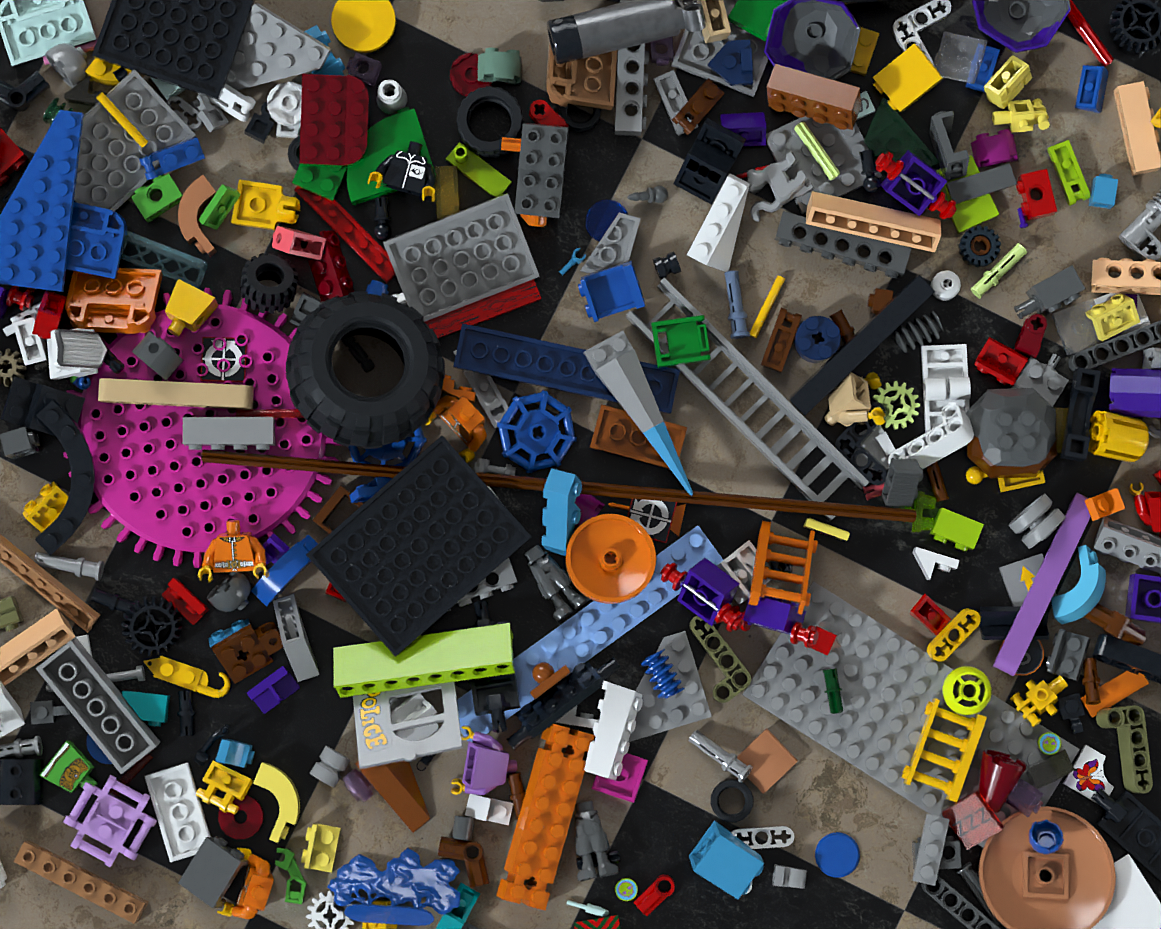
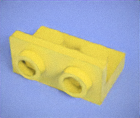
(1113, 316)
(321, 848)

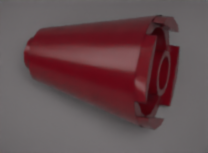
(998, 777)

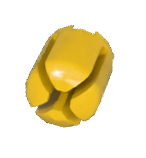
(1118, 436)

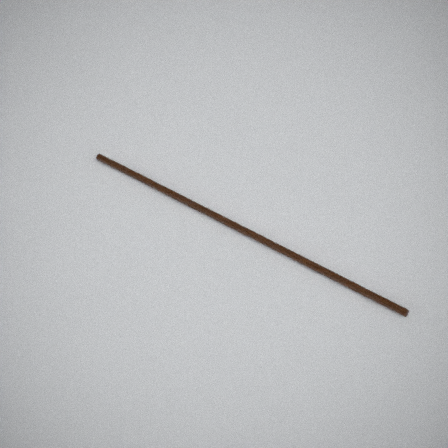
(588, 488)

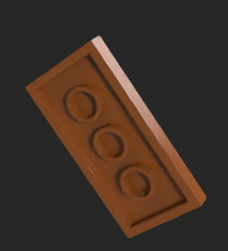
(620, 436)

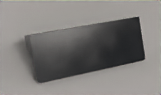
(997, 621)

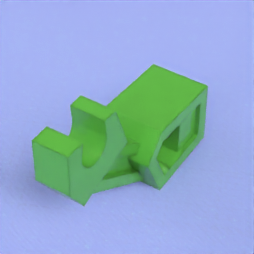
(291, 865)

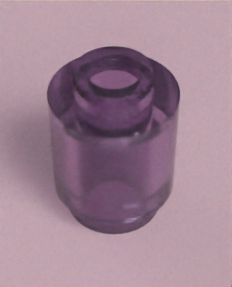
(358, 785)

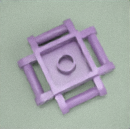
(110, 820)

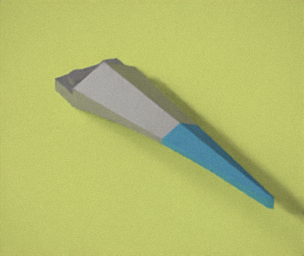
(622, 374)

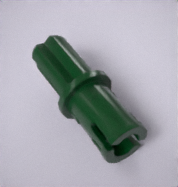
(833, 691)

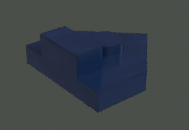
(734, 63)

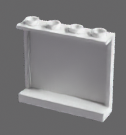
(1133, 900)

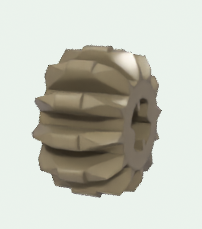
(15, 362)

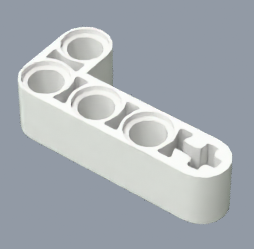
(941, 441)

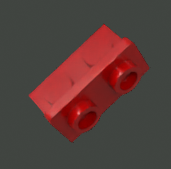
(185, 601)

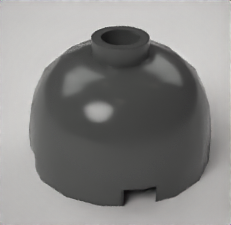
(231, 592)

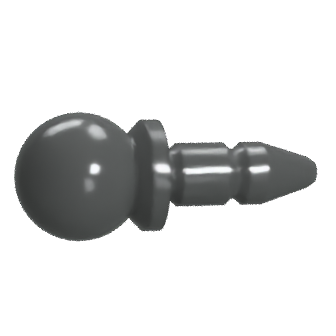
(658, 194)

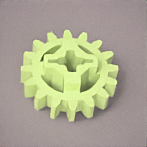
(905, 409)

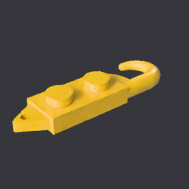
(186, 676)

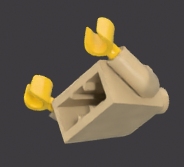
(851, 401)

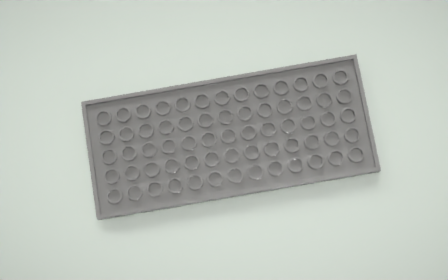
(884, 705)

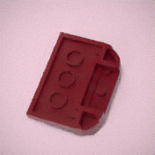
(333, 120)

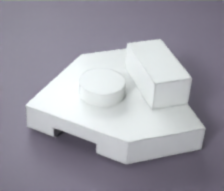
(878, 445)

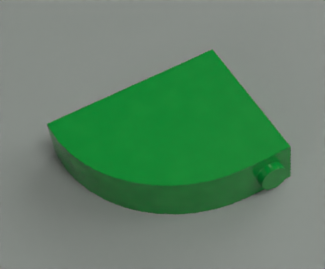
(384, 140)

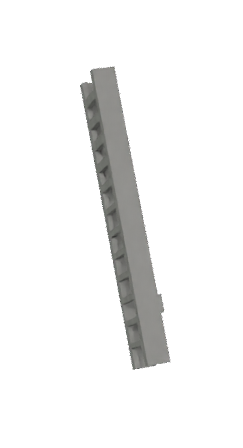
(770, 392)

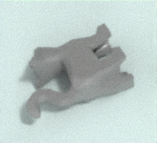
(780, 183)

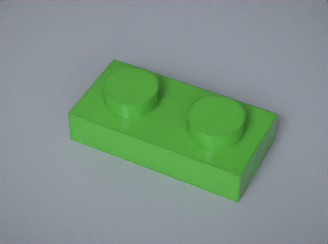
(219, 207)

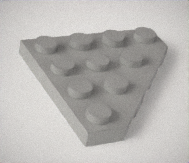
(273, 51)
(680, 709)

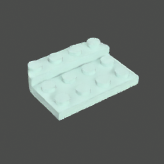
(36, 26)

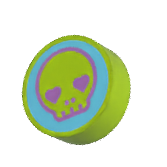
(1049, 743)
(626, 889)

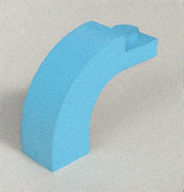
(1085, 594)

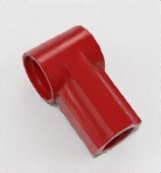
(653, 895)

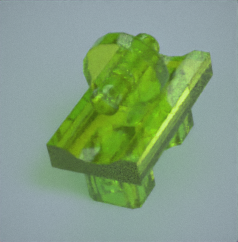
(922, 502)

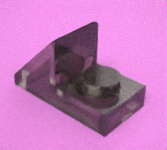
(82, 93)

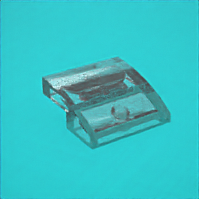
(960, 57)

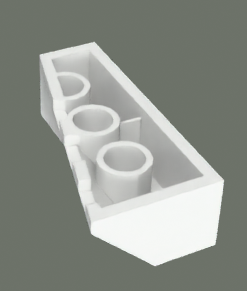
(718, 234)
(613, 730)

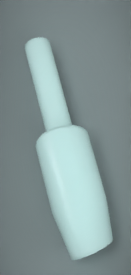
(593, 909)

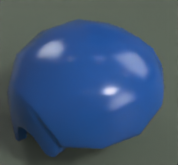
(1045, 837)

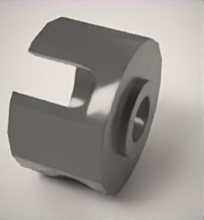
(158, 355)

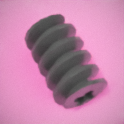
(918, 331)

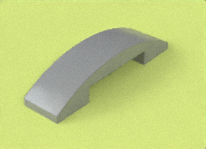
(487, 395)

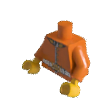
(464, 421)
(234, 553)
(254, 889)

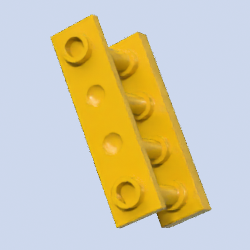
(959, 767)

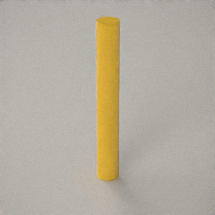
(124, 122)
(767, 306)

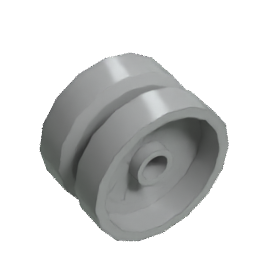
(1039, 524)

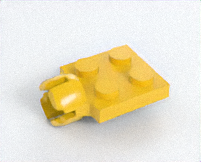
(263, 206)

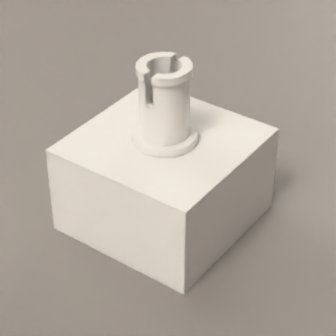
(10, 712)

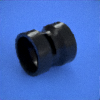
(666, 265)

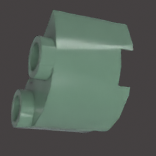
(500, 66)

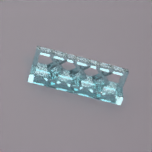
(169, 253)

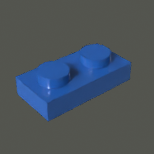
(986, 69)

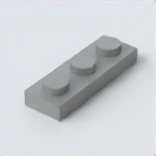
(930, 849)

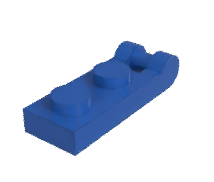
(172, 158)

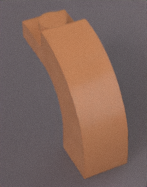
(190, 208)

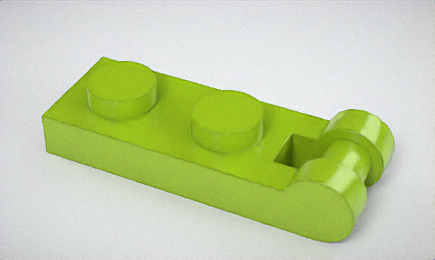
(1068, 172)

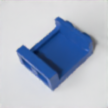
(611, 291)

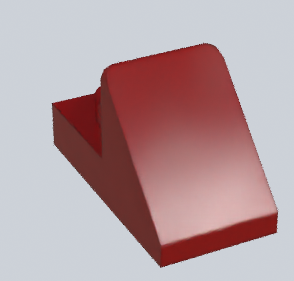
(930, 615)

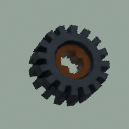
(982, 257)

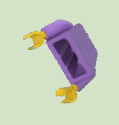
(484, 765)

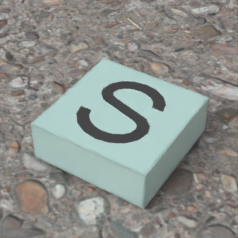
(866, 106)

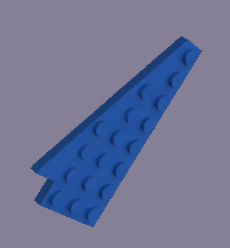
(40, 210)

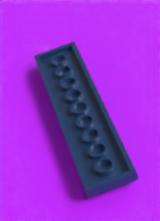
(549, 365)

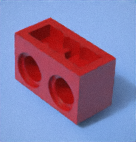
(49, 314)

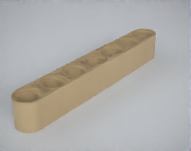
(175, 393)

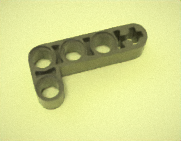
(716, 656)
(1133, 782)

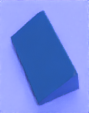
(1092, 88)

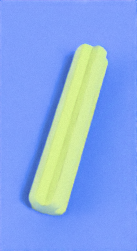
(817, 150)

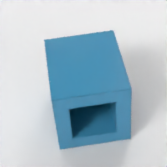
(1103, 191)

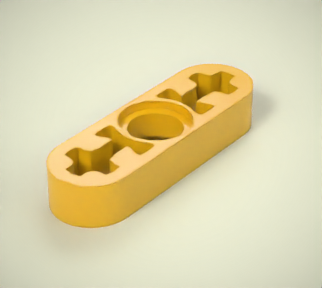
(944, 634)

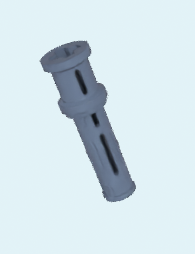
(737, 314)

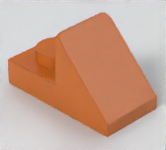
(1104, 504)

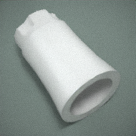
(393, 103)

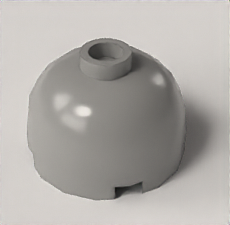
(68, 62)

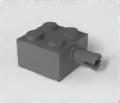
(1051, 292)

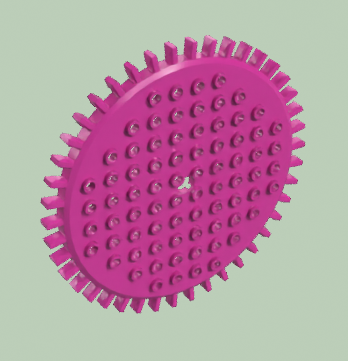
(141, 515)

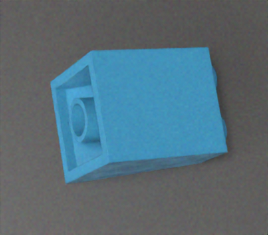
(726, 860)

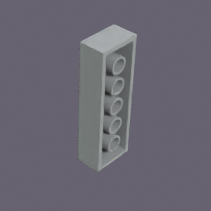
(98, 705)

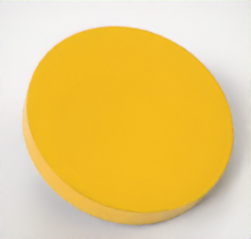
(363, 24)

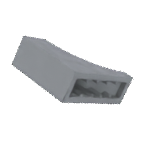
(295, 638)

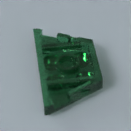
(892, 134)

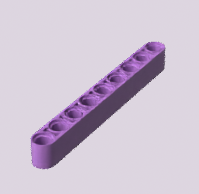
(1043, 586)

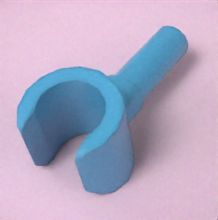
(572, 262)

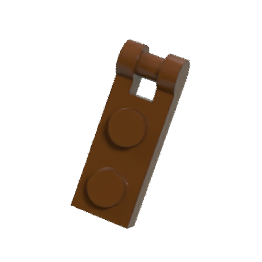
(698, 106)
(780, 341)

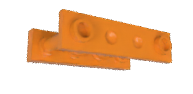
(763, 572)

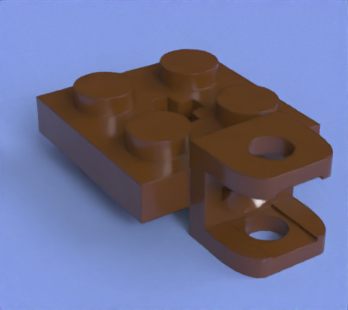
(259, 647)

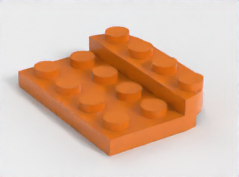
(114, 304)

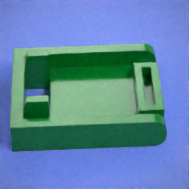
(684, 341)

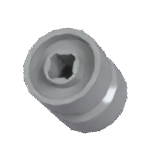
(330, 766)

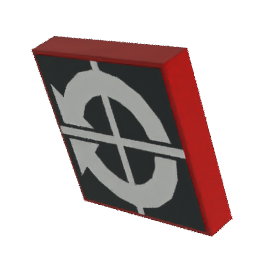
(231, 352)
(653, 517)

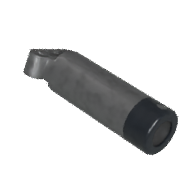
(621, 27)

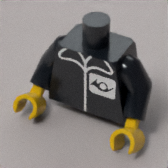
(407, 173)

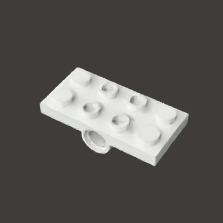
(944, 380)

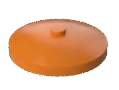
(610, 558)

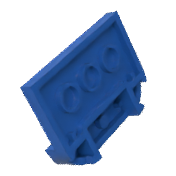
(96, 240)

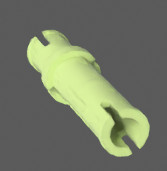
(981, 288)

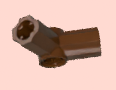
(1116, 625)
(475, 867)

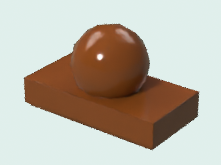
(544, 675)

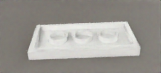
(178, 811)

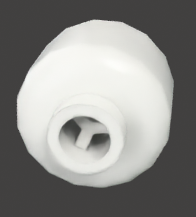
(941, 292)

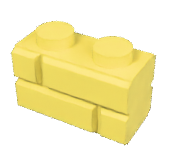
(1007, 82)

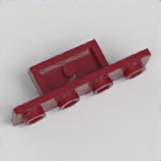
(331, 271)

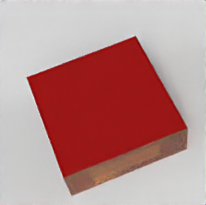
(824, 642)

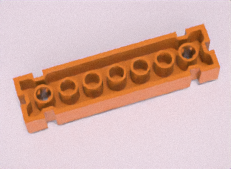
(545, 816)

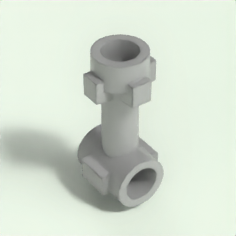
(483, 466)

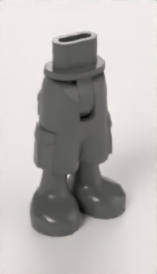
(551, 580)
(591, 839)

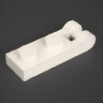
(229, 100)

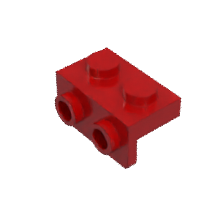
(1000, 361)

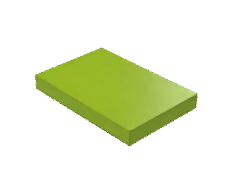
(972, 211)

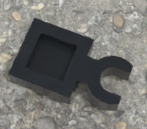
(260, 125)

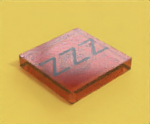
(972, 819)

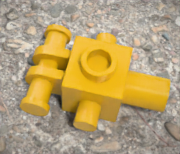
(1041, 697)

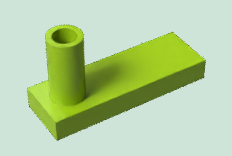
(478, 170)

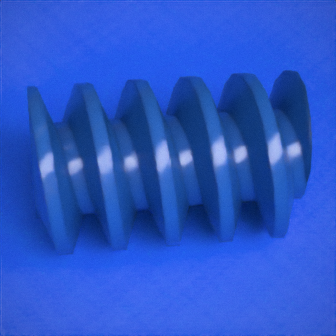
(662, 675)

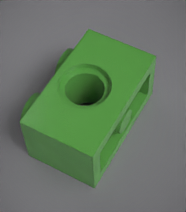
(152, 209)

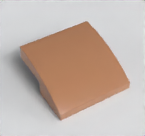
(768, 759)

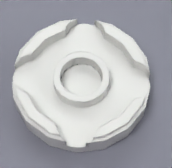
(285, 103)

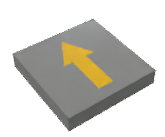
(1020, 576)

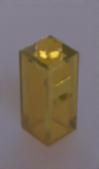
(447, 191)

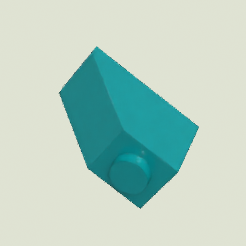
(149, 706)
(457, 916)

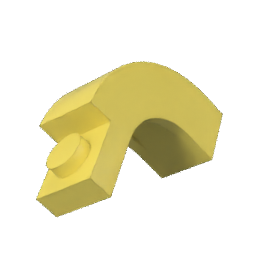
(286, 794)

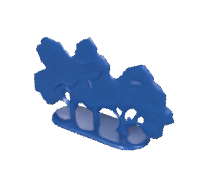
(400, 882)

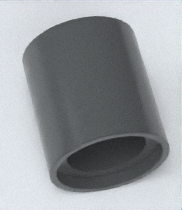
(463, 827)

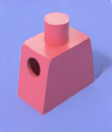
(290, 240)

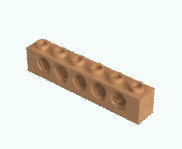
(81, 881)

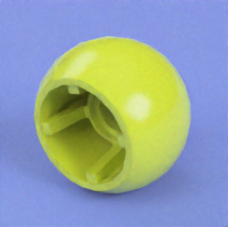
(980, 679)

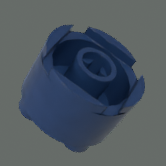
(828, 333)

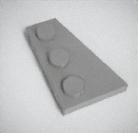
(614, 246)

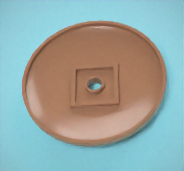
(1079, 871)

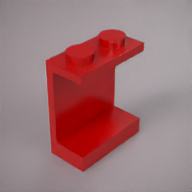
(11, 157)

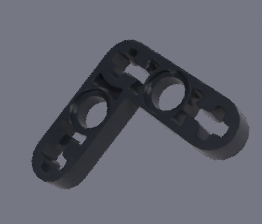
(856, 441)

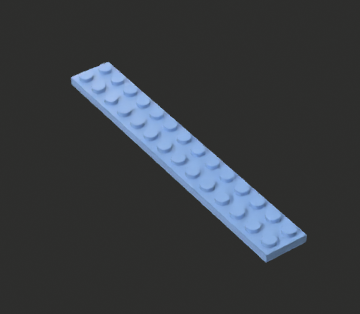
(595, 627)

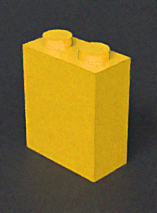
(907, 78)

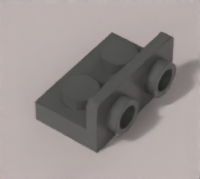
(1068, 654)

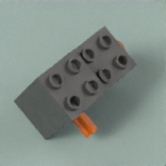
(540, 171)

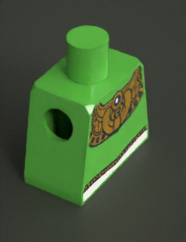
(69, 768)

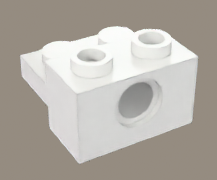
(740, 567)

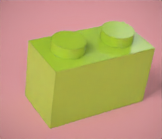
(956, 529)

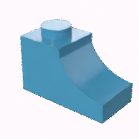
(235, 753)

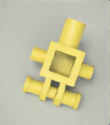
(1023, 115)

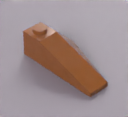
(400, 790)

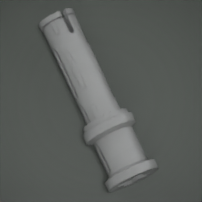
(80, 567)
(22, 747)
(728, 761)

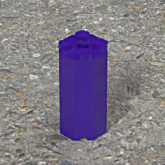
(1135, 392)

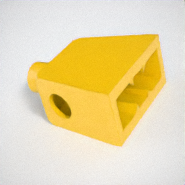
(188, 308)

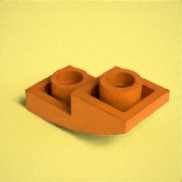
(449, 389)

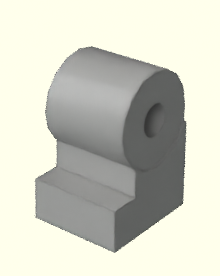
(789, 877)

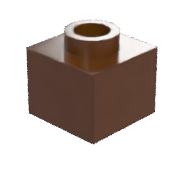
(879, 299)

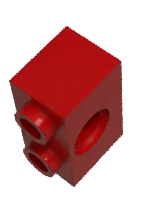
(1039, 182)

